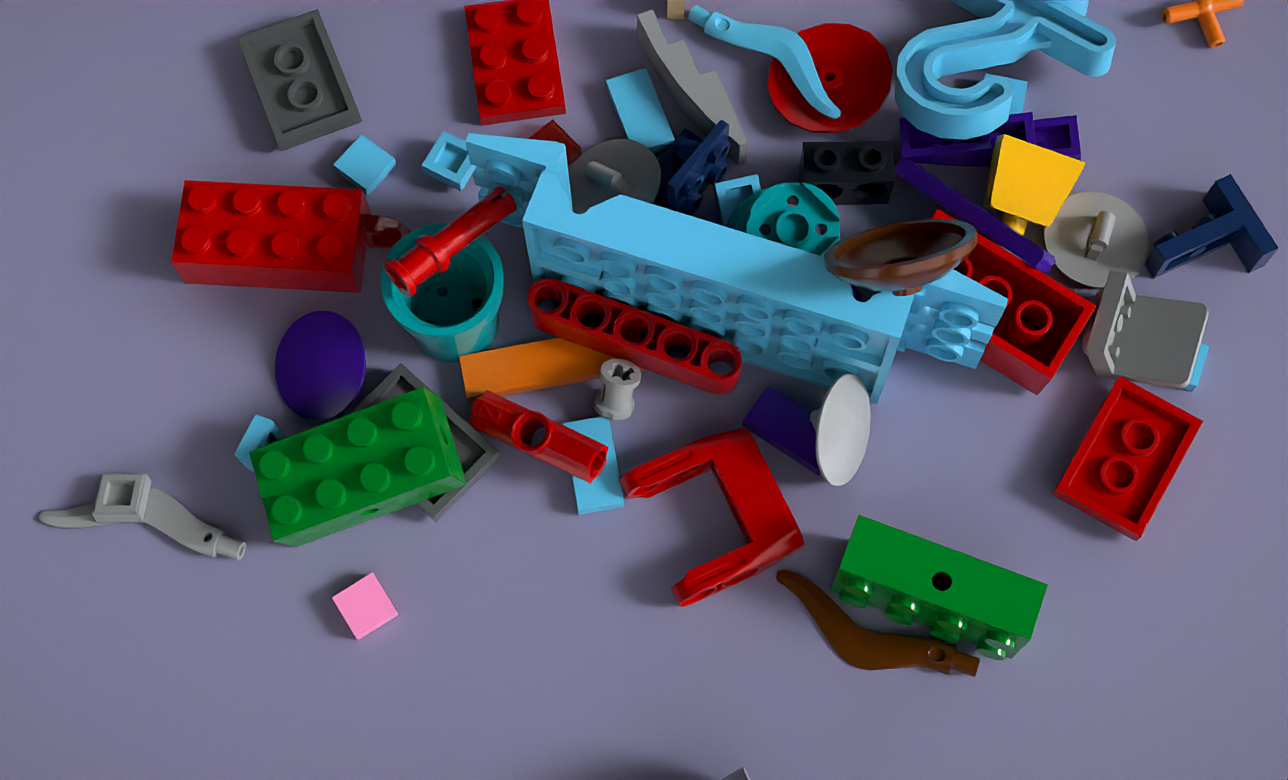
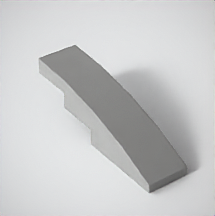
(698, 95)

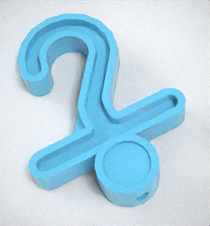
(1001, 37)

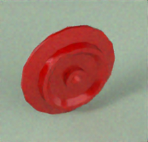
(852, 73)

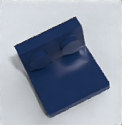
(691, 167)

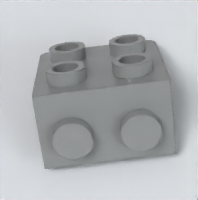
(1143, 335)

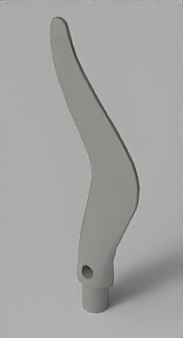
(166, 516)

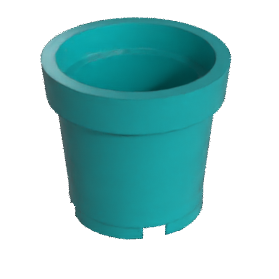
(789, 224)
(455, 324)

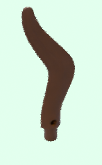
(871, 649)

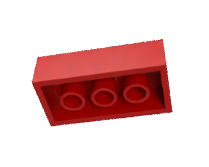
(270, 236)
(1038, 320)

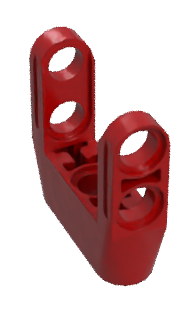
(750, 494)

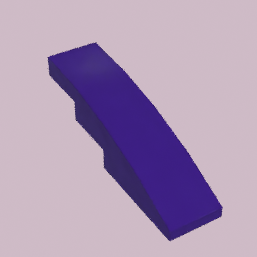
(1054, 134)

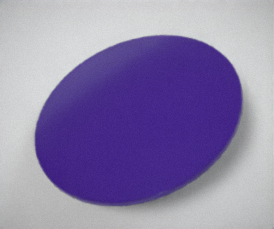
(320, 365)

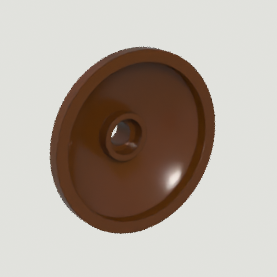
(901, 254)

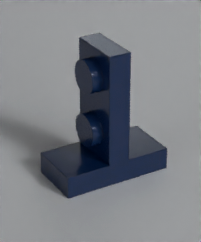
(1230, 222)

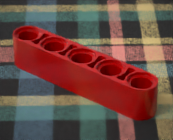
(621, 318)

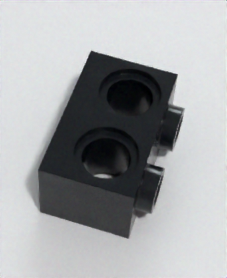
(849, 170)

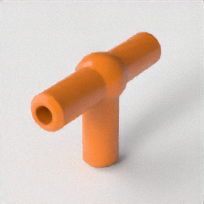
(1205, 13)

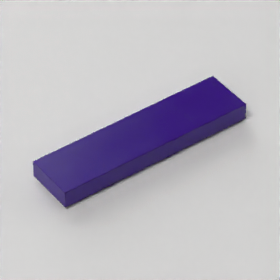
(975, 215)

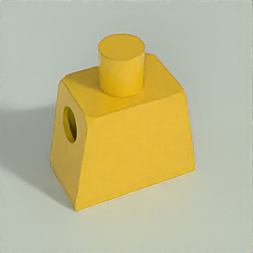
(1028, 182)

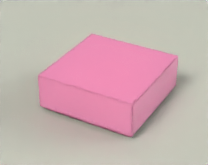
(365, 606)

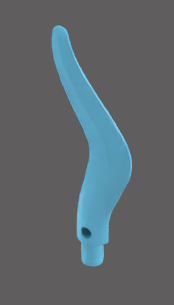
(773, 41)

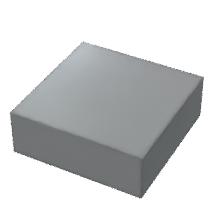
(121, 497)

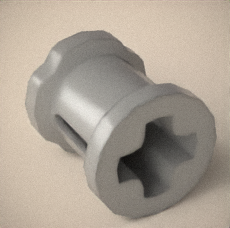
(616, 394)

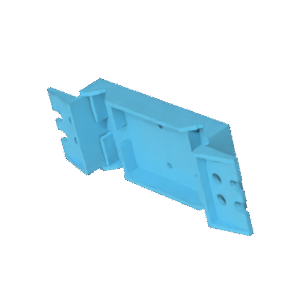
(725, 282)

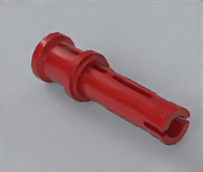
(434, 252)

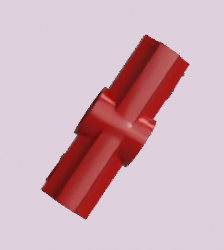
(559, 447)

